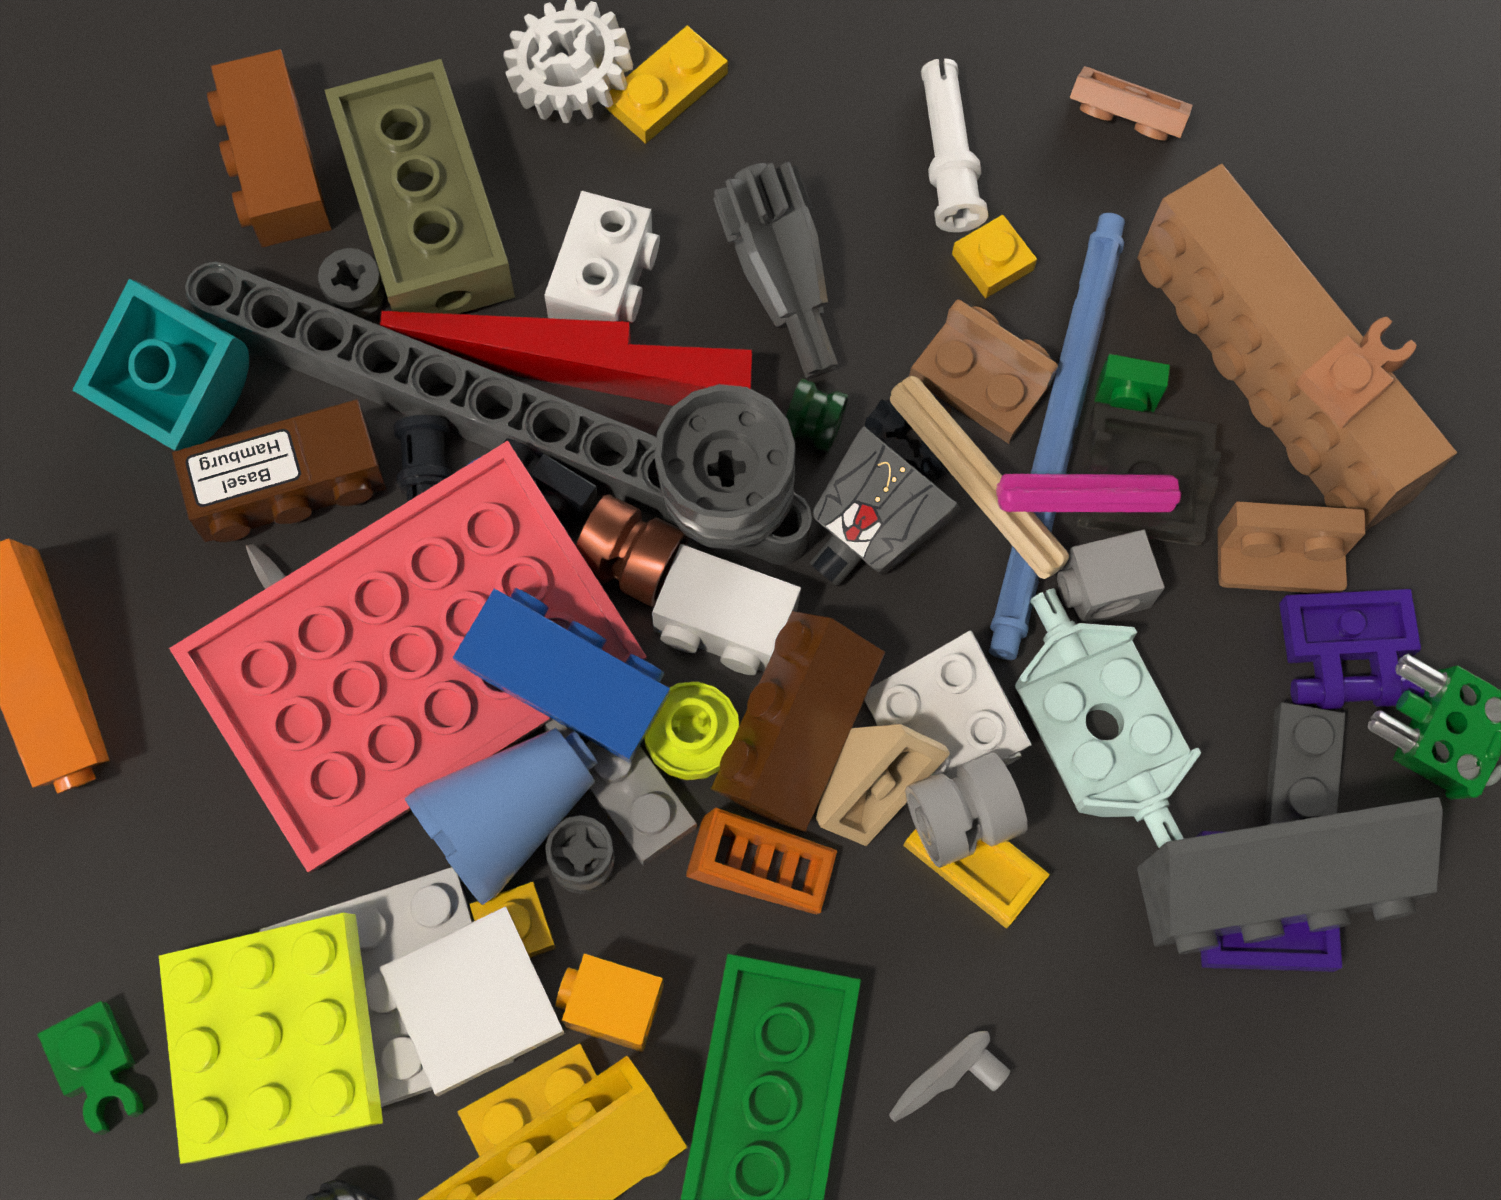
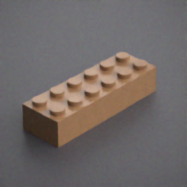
(1266, 327)

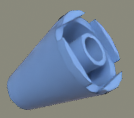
(503, 807)

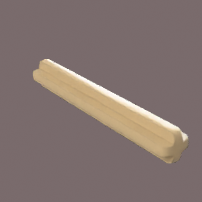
(976, 476)

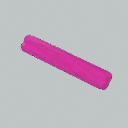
(1087, 493)

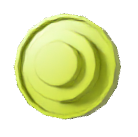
(692, 731)

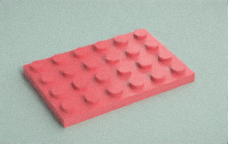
(346, 669)

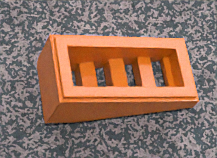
(730, 877)

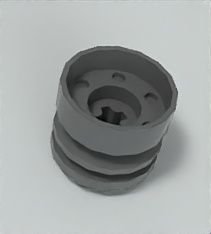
(721, 432)

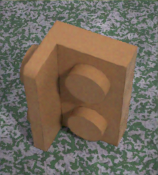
(985, 370)
(1287, 547)

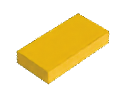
(994, 877)

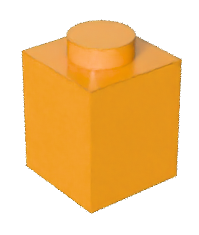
(610, 1001)

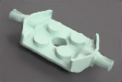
(1101, 670)

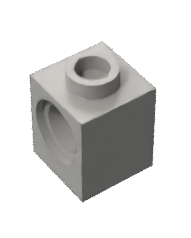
(1110, 578)

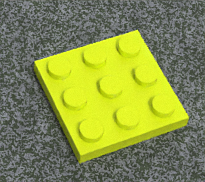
(269, 1039)

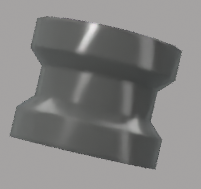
(362, 298)

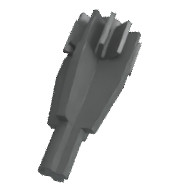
(780, 254)

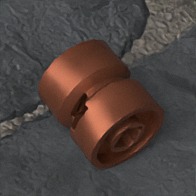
(629, 549)

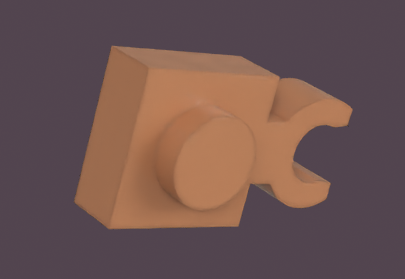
(1353, 375)

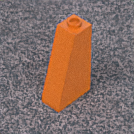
(41, 679)

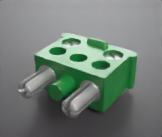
(1451, 731)

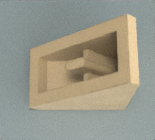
(873, 777)

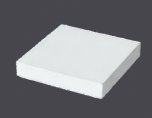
(471, 1001)

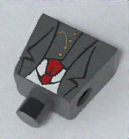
(876, 510)

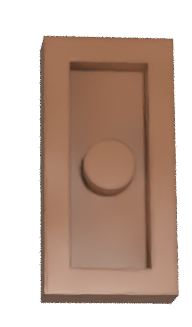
(1153, 112)

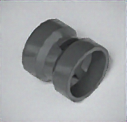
(580, 842)

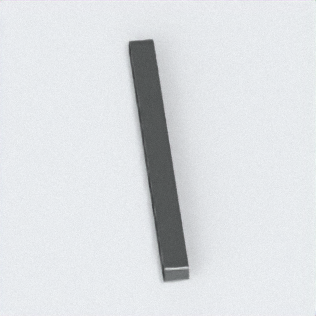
(474, 392)

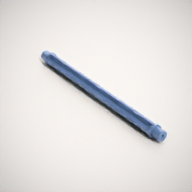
(1061, 420)

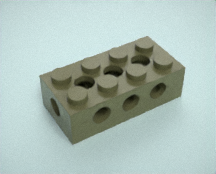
(420, 192)

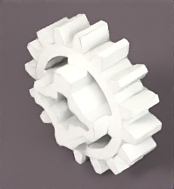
(568, 60)

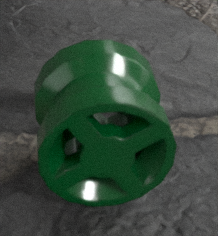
(816, 414)

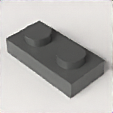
(1304, 763)

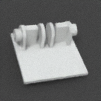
(954, 702)

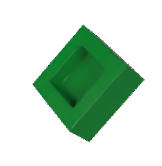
(1131, 383)

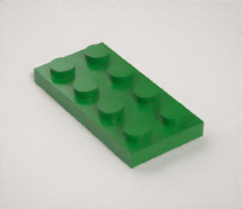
(771, 1083)

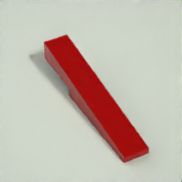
(576, 353)

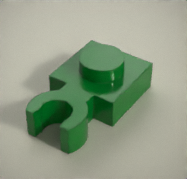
(87, 1057)

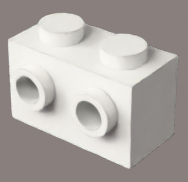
(602, 261)

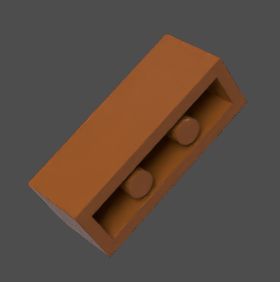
(267, 149)

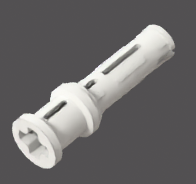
(954, 166)

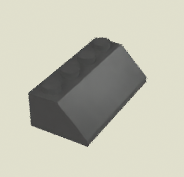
(1292, 875)

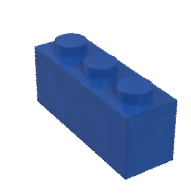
(563, 672)

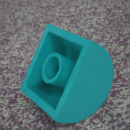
(164, 369)

